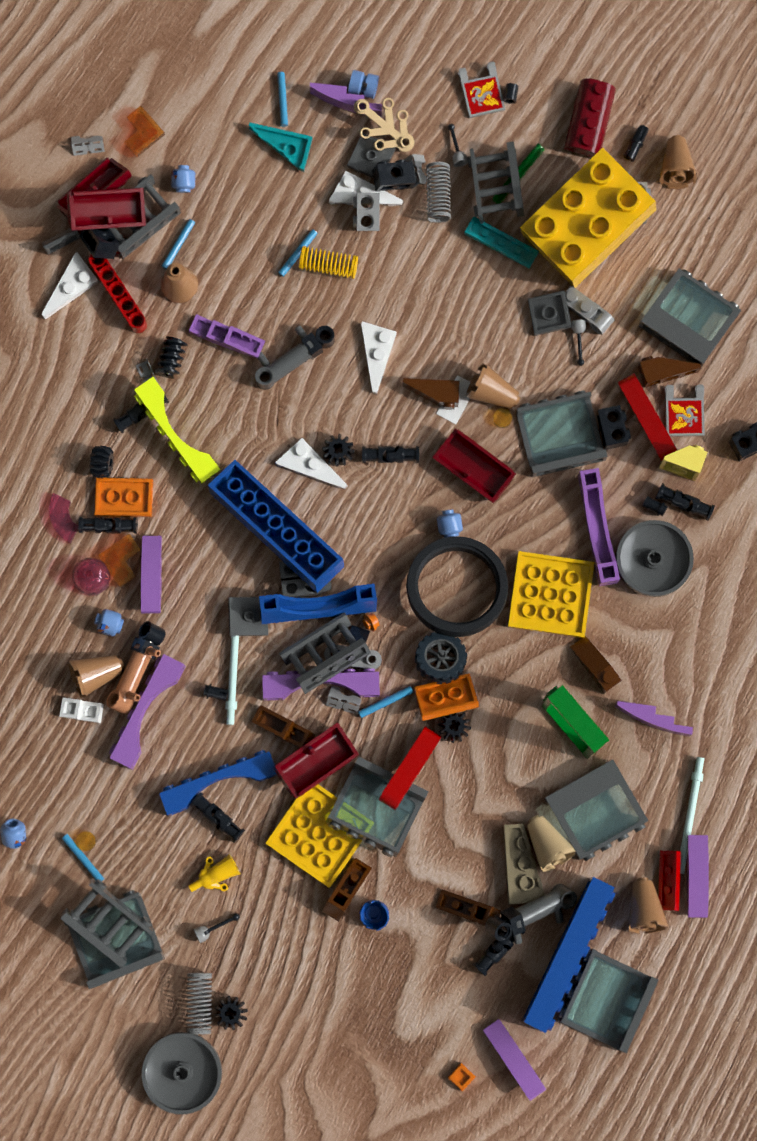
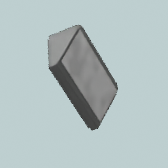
(60, 240)

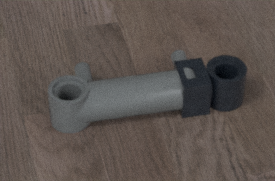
(308, 348)
(514, 920)

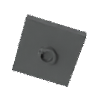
(366, 156)
(549, 313)
(245, 617)

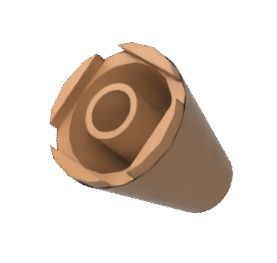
(677, 164)
(179, 283)
(492, 388)
(94, 672)
(646, 909)

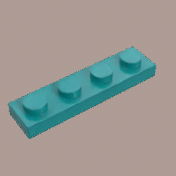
(501, 242)

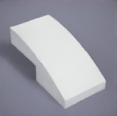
(81, 710)

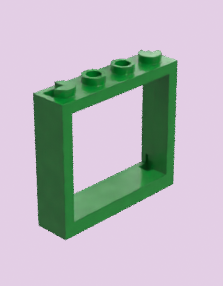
(574, 721)

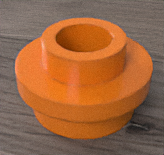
(370, 621)

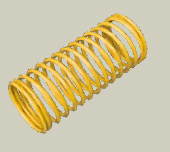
(303, 263)

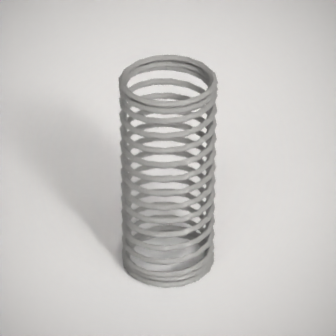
(438, 170)
(204, 993)

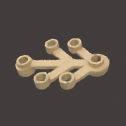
(387, 126)

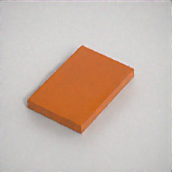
(123, 497)
(446, 699)

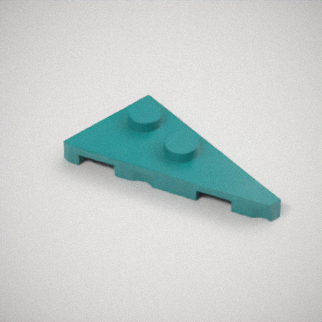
(290, 145)

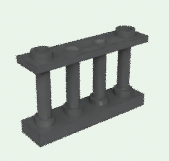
(512, 188)
(154, 223)
(331, 666)
(103, 942)

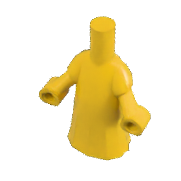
(212, 876)

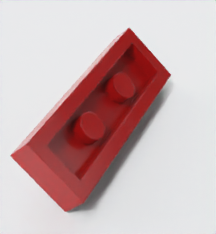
(669, 879)

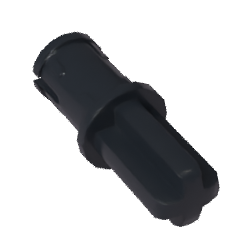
(636, 143)

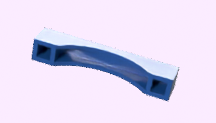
(281, 608)
(256, 768)

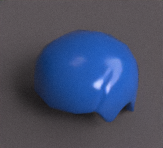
(374, 915)

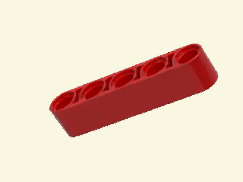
(119, 300)
(647, 416)
(410, 768)

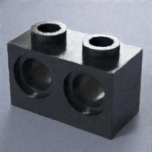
(100, 242)
(608, 427)
(751, 440)

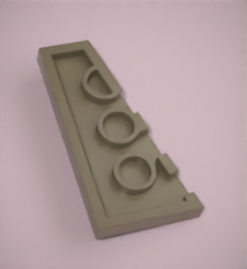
(521, 873)

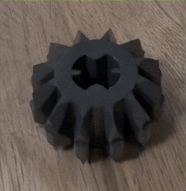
(340, 457)
(101, 461)
(452, 733)
(227, 1019)

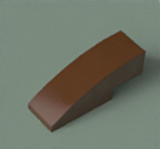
(282, 727)

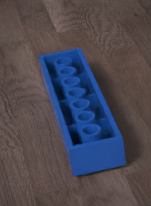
(276, 526)
(568, 953)

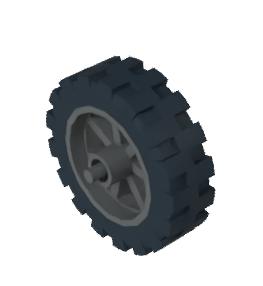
(435, 674)

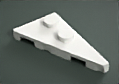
(351, 185)
(73, 283)
(378, 346)
(305, 460)

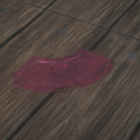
(61, 518)

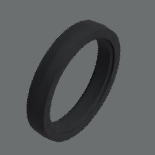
(465, 545)

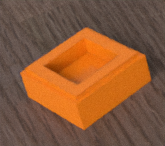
(461, 1077)

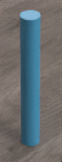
(282, 99)
(177, 245)
(296, 254)
(386, 701)
(82, 858)

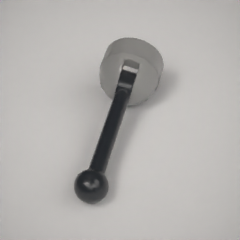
(459, 157)
(579, 327)
(203, 932)

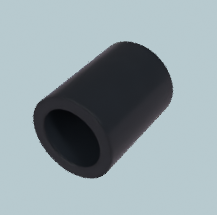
(511, 92)

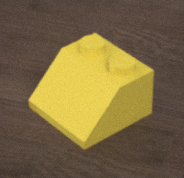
(685, 462)

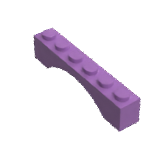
(596, 521)
(361, 683)
(128, 747)

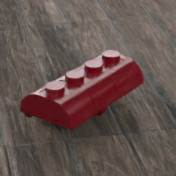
(590, 117)
(104, 176)
(106, 209)
(474, 465)
(315, 761)

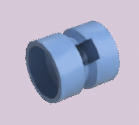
(357, 81)

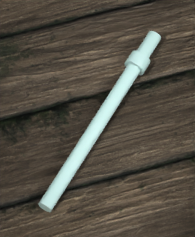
(231, 704)
(697, 777)

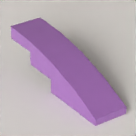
(338, 96)
(227, 336)
(151, 574)
(647, 715)
(697, 876)
(514, 1060)

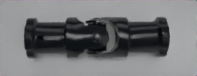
(132, 416)
(394, 454)
(681, 500)
(106, 524)
(219, 820)
(490, 958)

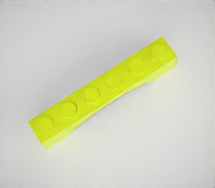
(200, 463)

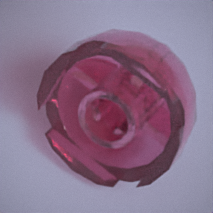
(96, 582)

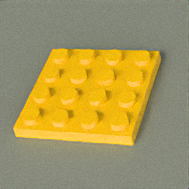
(551, 594)
(310, 841)

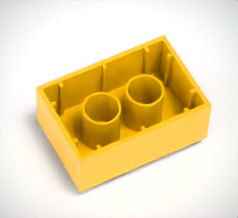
(588, 217)

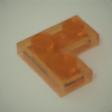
(147, 132)
(116, 557)

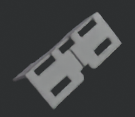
(77, 140)
(418, 160)
(146, 372)
(335, 693)

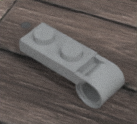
(588, 310)

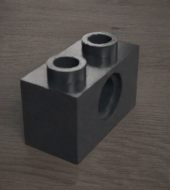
(385, 181)

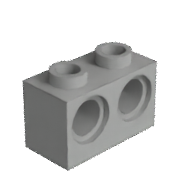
(372, 211)

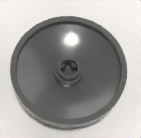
(654, 558)
(182, 1073)

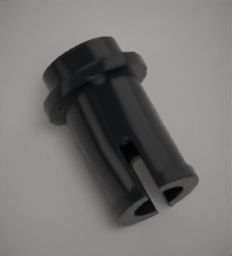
(655, 506)
(215, 692)

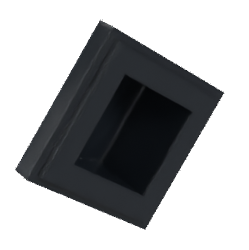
(359, 633)

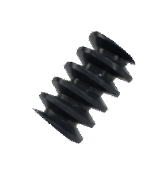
(170, 357)

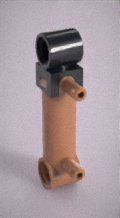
(143, 650)

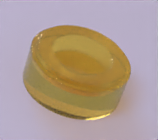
(502, 418)
(86, 841)

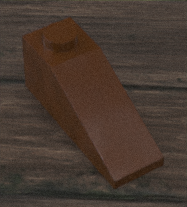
(660, 370)
(440, 392)
(596, 664)
(346, 889)
(465, 907)

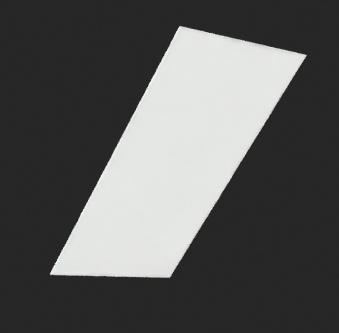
(454, 415)

